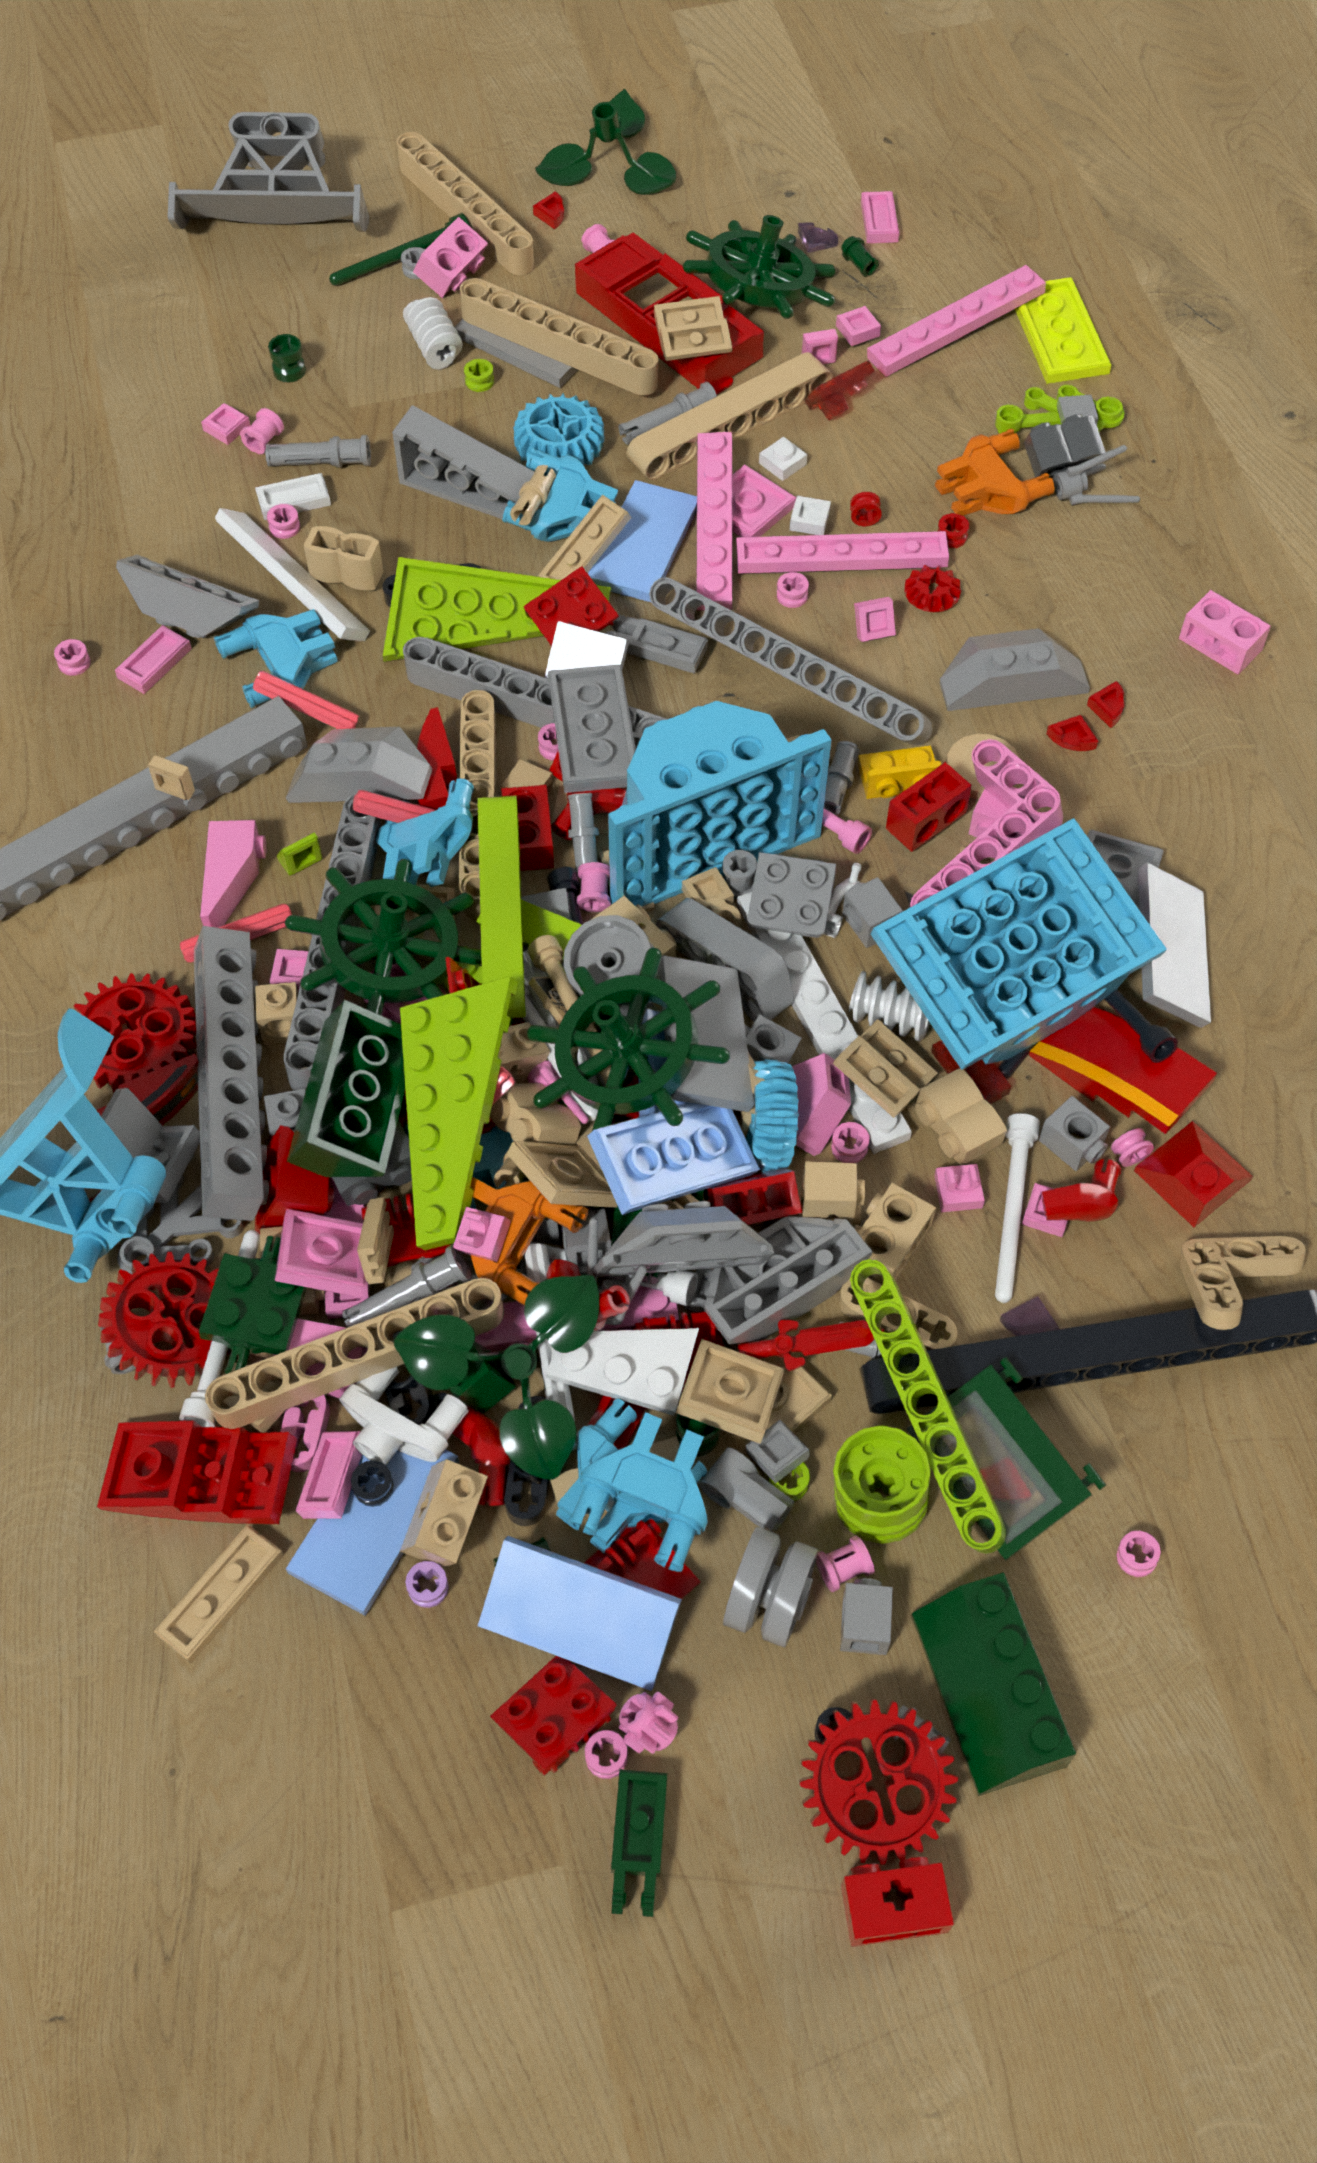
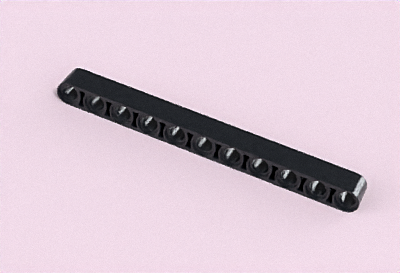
(1107, 1349)

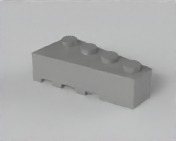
(454, 465)

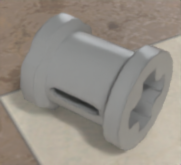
(739, 871)

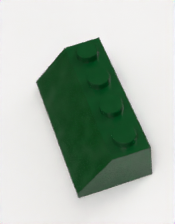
(351, 1096)
(993, 1685)

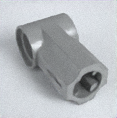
(736, 1483)

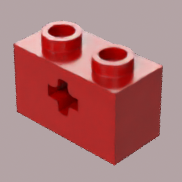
(758, 1196)
(922, 1914)

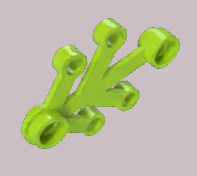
(1108, 409)

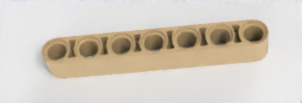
(458, 194)
(559, 336)
(734, 411)
(479, 767)
(333, 1352)

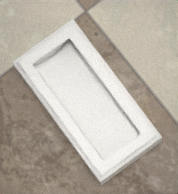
(301, 493)

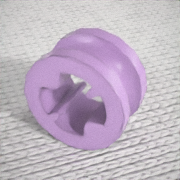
(426, 1597)

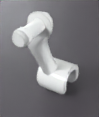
(833, 920)

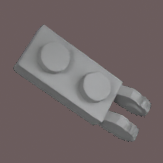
(661, 643)

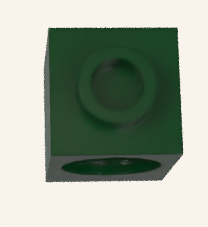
(484, 1383)

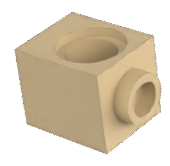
(275, 1011)

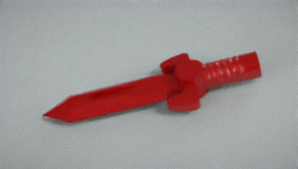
(809, 1341)

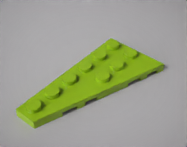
(460, 605)
(450, 1092)

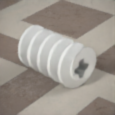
(433, 332)
(888, 1005)

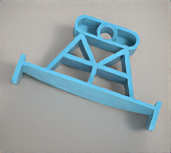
(93, 1162)

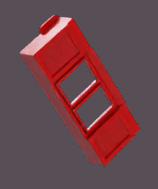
(630, 261)

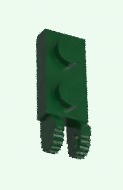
(638, 1835)

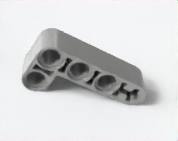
(715, 941)

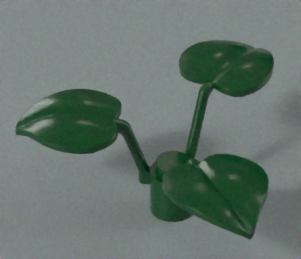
(612, 120)
(557, 1308)

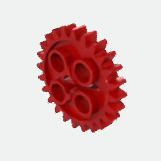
(136, 1029)
(136, 1335)
(918, 1767)

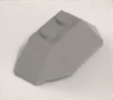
(182, 598)
(1011, 670)
(360, 759)
(683, 1241)
(806, 1269)

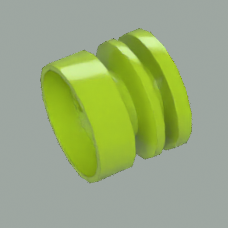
(888, 1461)

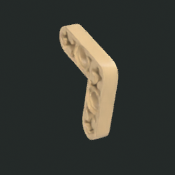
(1221, 1263)

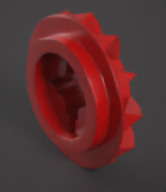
(942, 598)

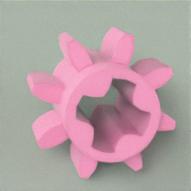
(648, 1722)

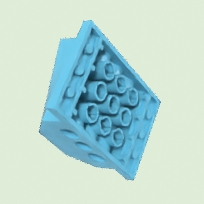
(709, 788)
(1019, 946)

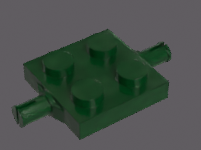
(250, 1308)

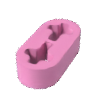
(312, 1430)

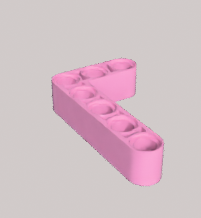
(1019, 817)

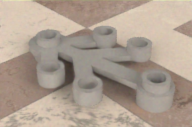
(175, 1222)

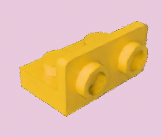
(895, 770)

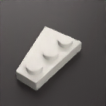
(630, 1366)

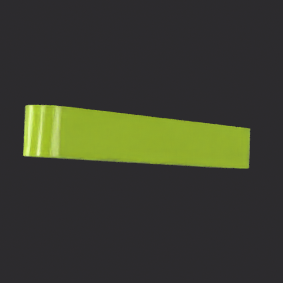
(501, 896)
(938, 1423)

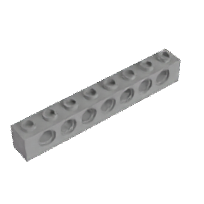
(228, 1076)

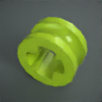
(479, 367)
(801, 1485)

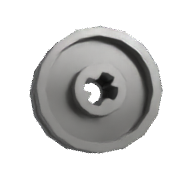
(608, 949)
(776, 1588)

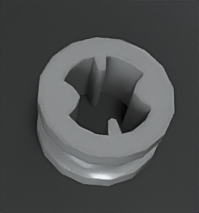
(409, 260)

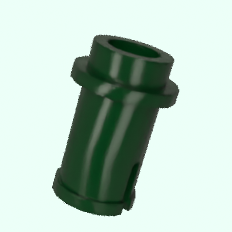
(854, 251)

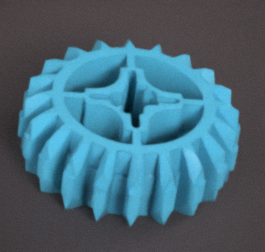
(560, 428)
(775, 1117)

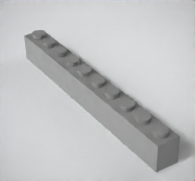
(136, 809)

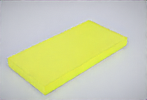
(1063, 334)

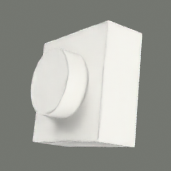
(783, 458)
(810, 515)

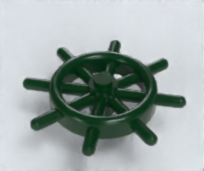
(760, 267)
(387, 938)
(627, 1043)

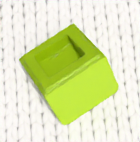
(300, 854)

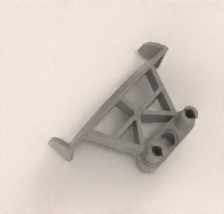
(265, 194)

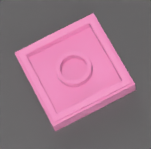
(757, 503)
(320, 1253)

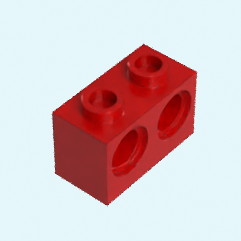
(928, 806)
(534, 826)

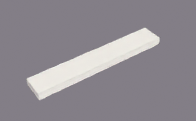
(292, 575)

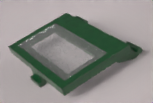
(1016, 1458)

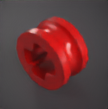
(865, 509)
(956, 523)

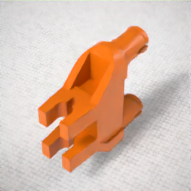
(984, 480)
(526, 1210)

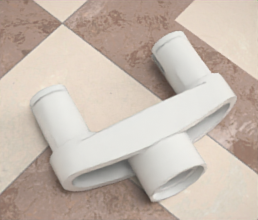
(389, 1431)

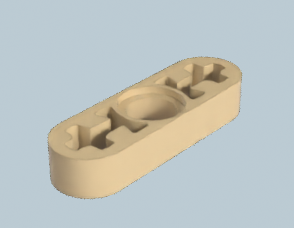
(931, 1319)

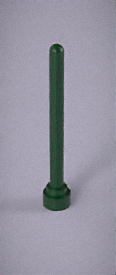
(389, 256)

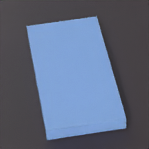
(647, 542)
(659, 1162)
(359, 1552)
(579, 1613)

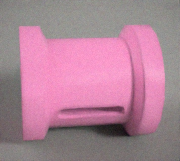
(595, 238)
(262, 430)
(594, 887)
(844, 1563)

